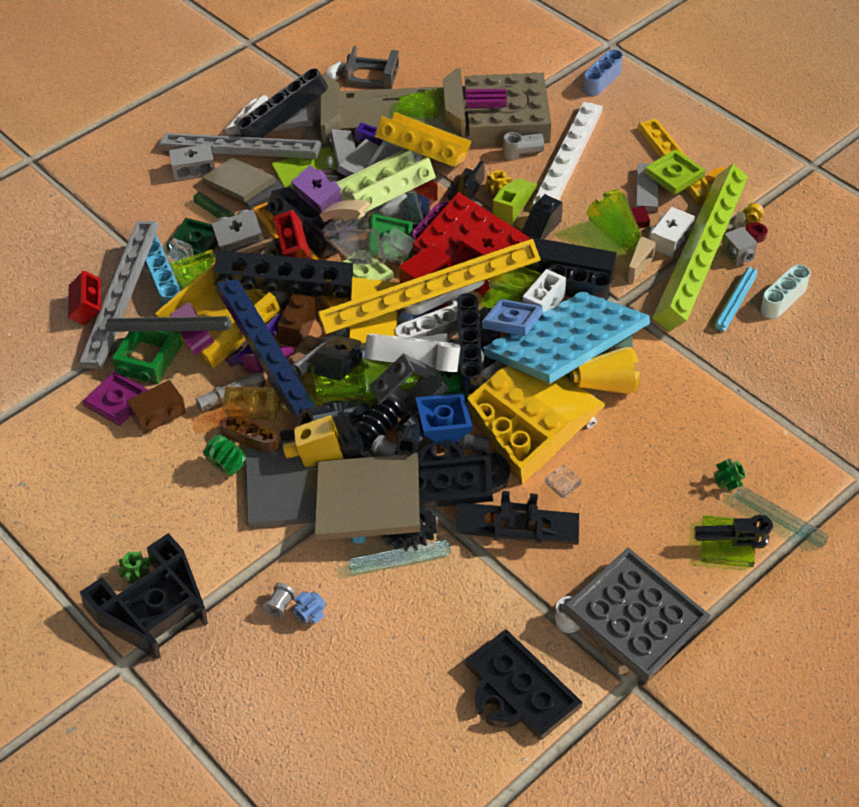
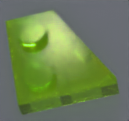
(421, 104)
(327, 388)

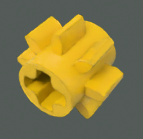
(496, 181)

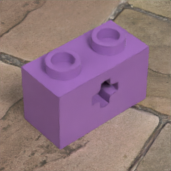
(316, 189)

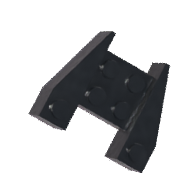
(150, 603)

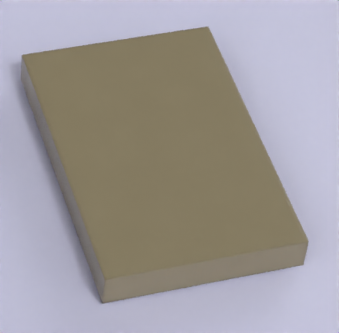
(238, 179)

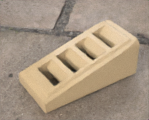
(641, 258)

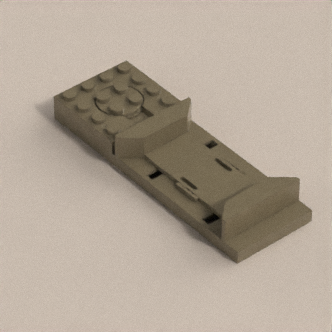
(525, 111)

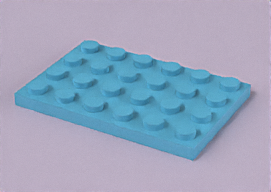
(567, 336)

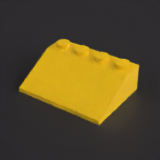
(554, 406)

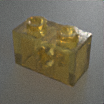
(251, 403)

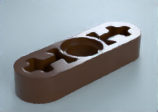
(260, 438)

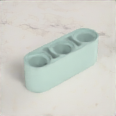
(785, 291)

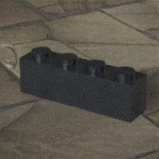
(572, 255)

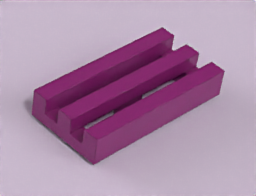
(486, 98)

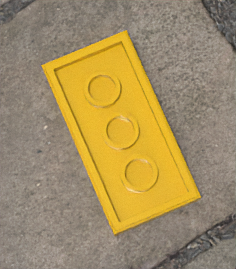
(381, 325)

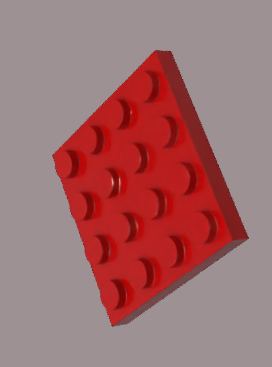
(456, 221)

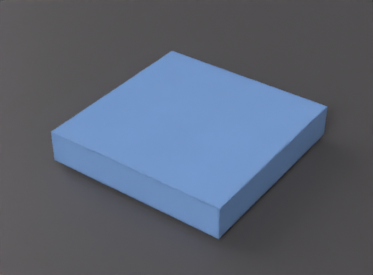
(512, 317)

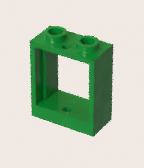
(144, 371)

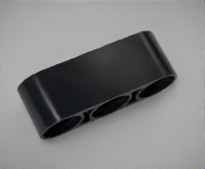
(583, 280)

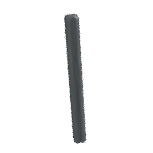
(205, 323)

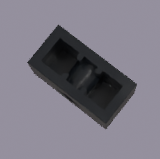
(338, 357)

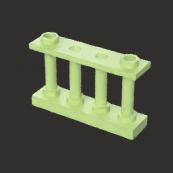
(387, 179)

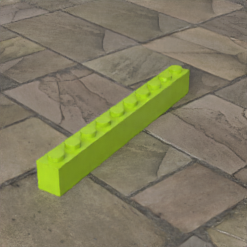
(700, 248)

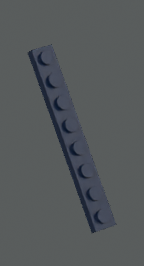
(265, 348)

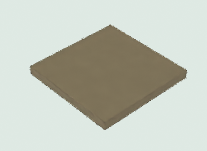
(367, 497)

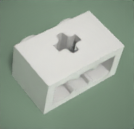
(671, 231)
(546, 291)

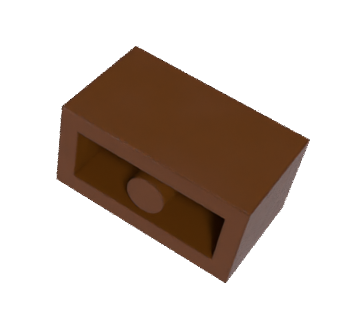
(297, 320)
(156, 406)

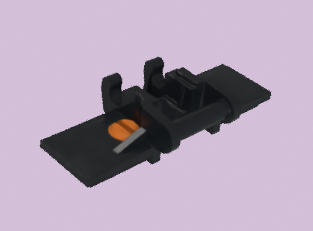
(517, 521)

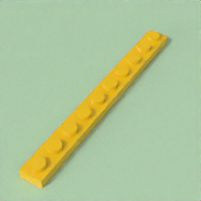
(428, 286)

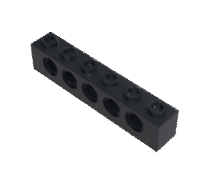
(293, 268)

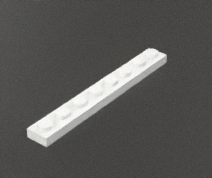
(570, 151)

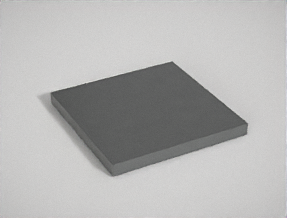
(280, 489)
(636, 614)

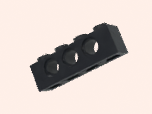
(285, 200)

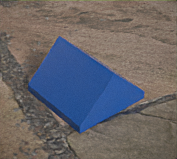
(444, 417)

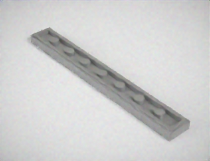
(244, 145)
(119, 294)

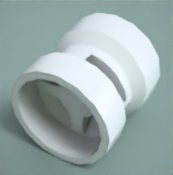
(562, 621)

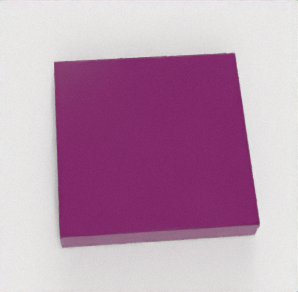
(111, 398)

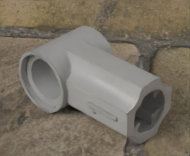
(515, 144)

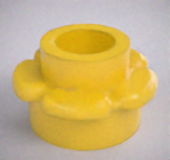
(754, 212)

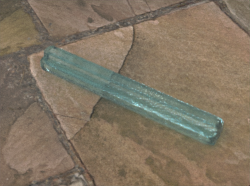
(781, 516)
(399, 557)

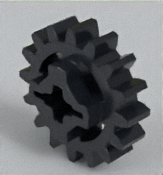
(414, 539)

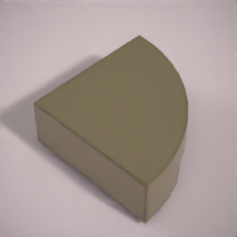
(739, 221)

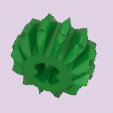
(224, 455)

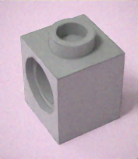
(739, 246)

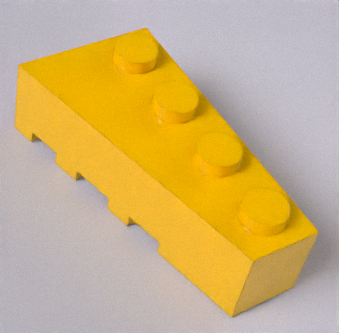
(511, 432)

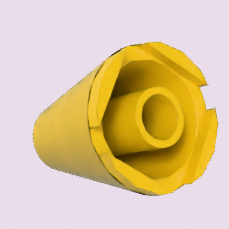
(609, 372)

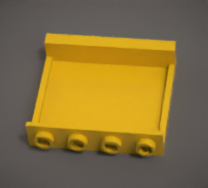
(423, 139)
(207, 302)

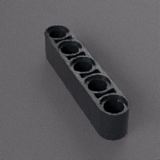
(283, 104)
(470, 343)

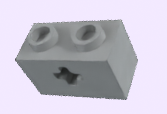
(191, 162)
(248, 232)

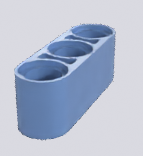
(602, 72)

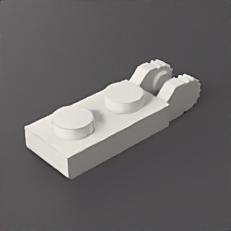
(232, 128)

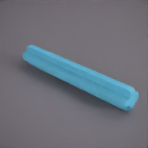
(735, 299)

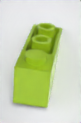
(512, 199)

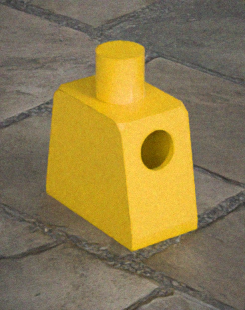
(316, 442)

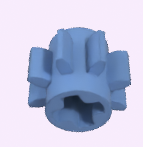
(309, 607)

